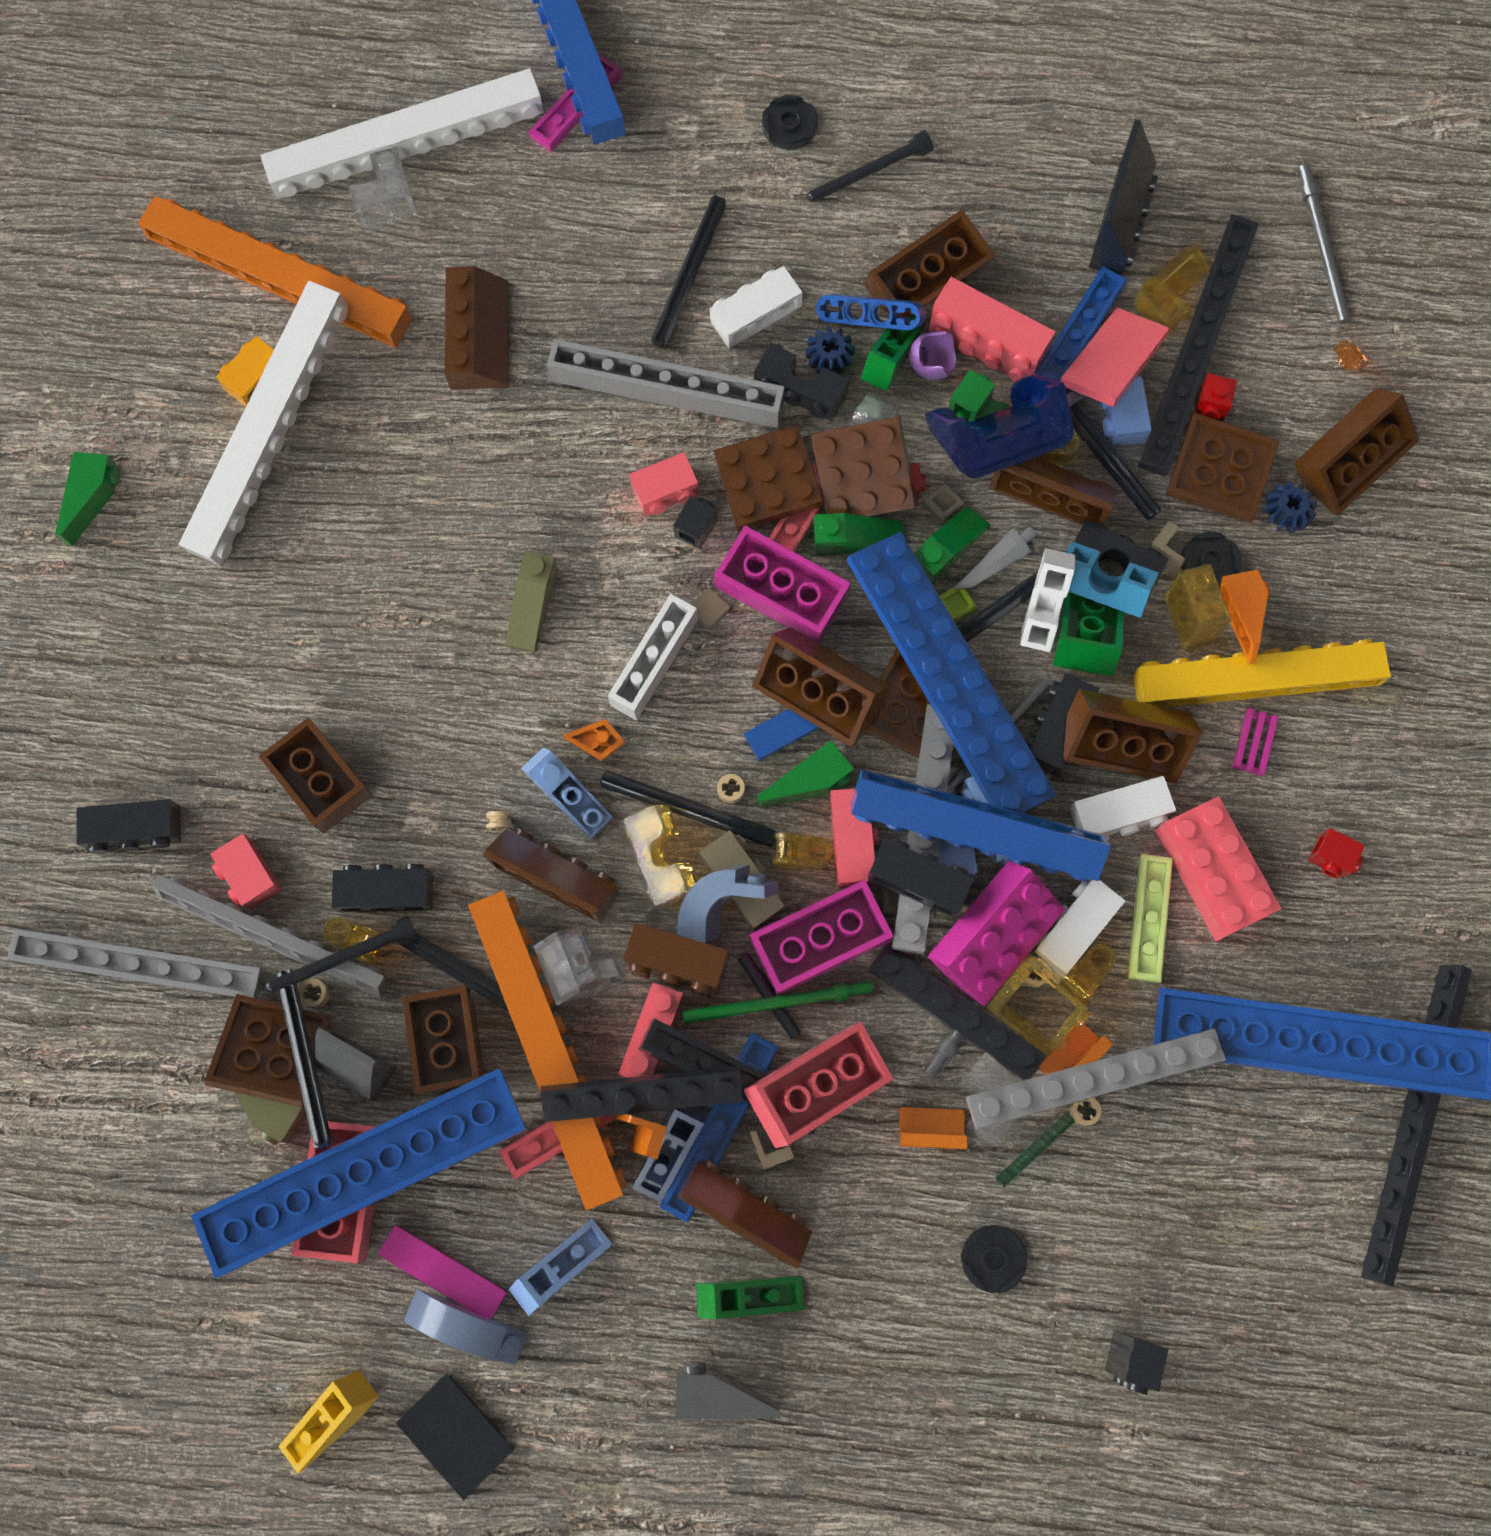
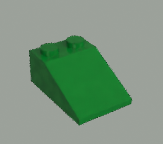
(1088, 636)

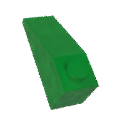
(889, 355)
(86, 492)
(850, 533)
(950, 543)
(812, 778)
(749, 1297)

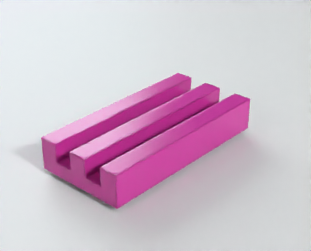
(1261, 718)

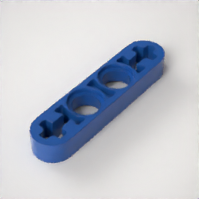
(870, 307)

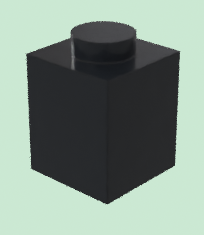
(695, 522)

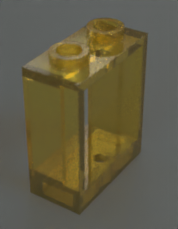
(1199, 599)
(1023, 1027)

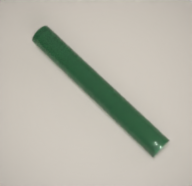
(1035, 1149)

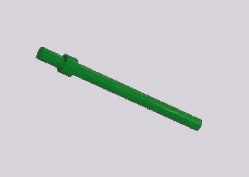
(838, 992)

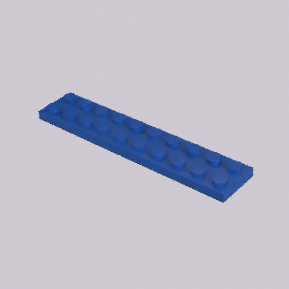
(950, 676)
(1332, 1043)
(358, 1173)

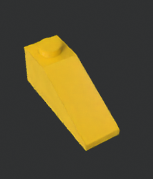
(328, 1419)

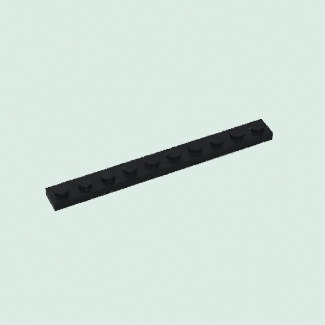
(1198, 346)
(1412, 1142)

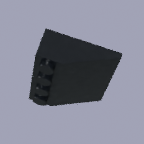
(1126, 204)

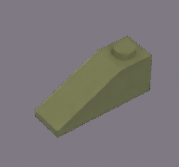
(531, 600)
(275, 1119)

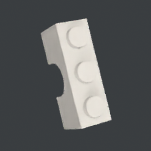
(1046, 599)

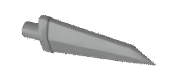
(1005, 552)

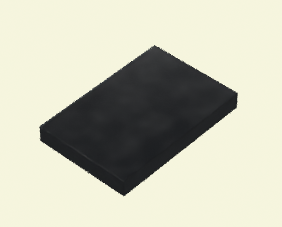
(455, 1436)

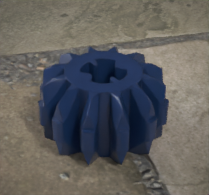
(830, 351)
(1278, 507)

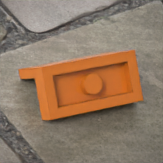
(1080, 1050)
(932, 1128)
(646, 1137)

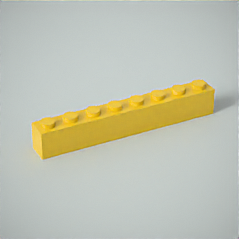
(1271, 675)

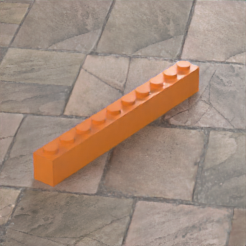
(270, 267)
(543, 1043)

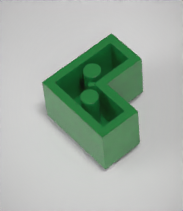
(974, 398)

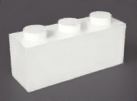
(755, 306)
(1125, 808)
(1078, 926)

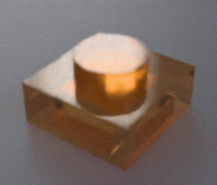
(1350, 356)

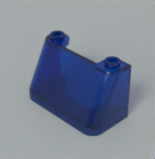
(1030, 427)

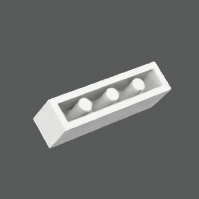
(653, 657)

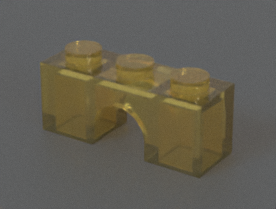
(648, 834)

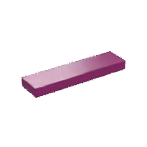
(562, 117)
(442, 1272)

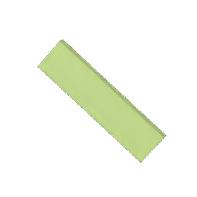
(1150, 918)

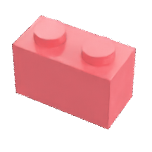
(664, 484)
(245, 872)

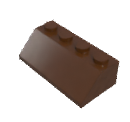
(929, 262)
(476, 329)
(1358, 450)
(1056, 490)
(820, 685)
(1129, 736)
(552, 874)
(746, 1214)

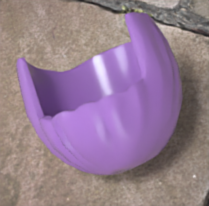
(933, 355)

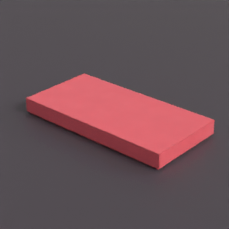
(1115, 356)

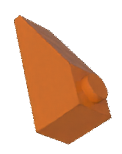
(1246, 602)

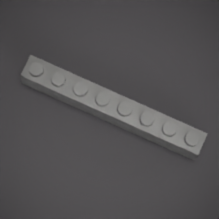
(666, 383)

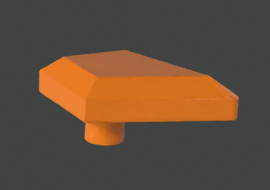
(596, 739)

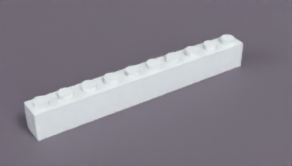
(409, 129)
(264, 423)

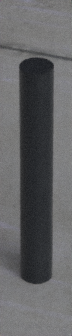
(766, 991)

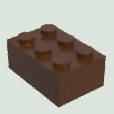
(315, 775)
(676, 960)
(442, 1039)

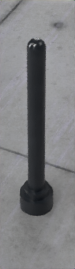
(919, 145)
(400, 932)

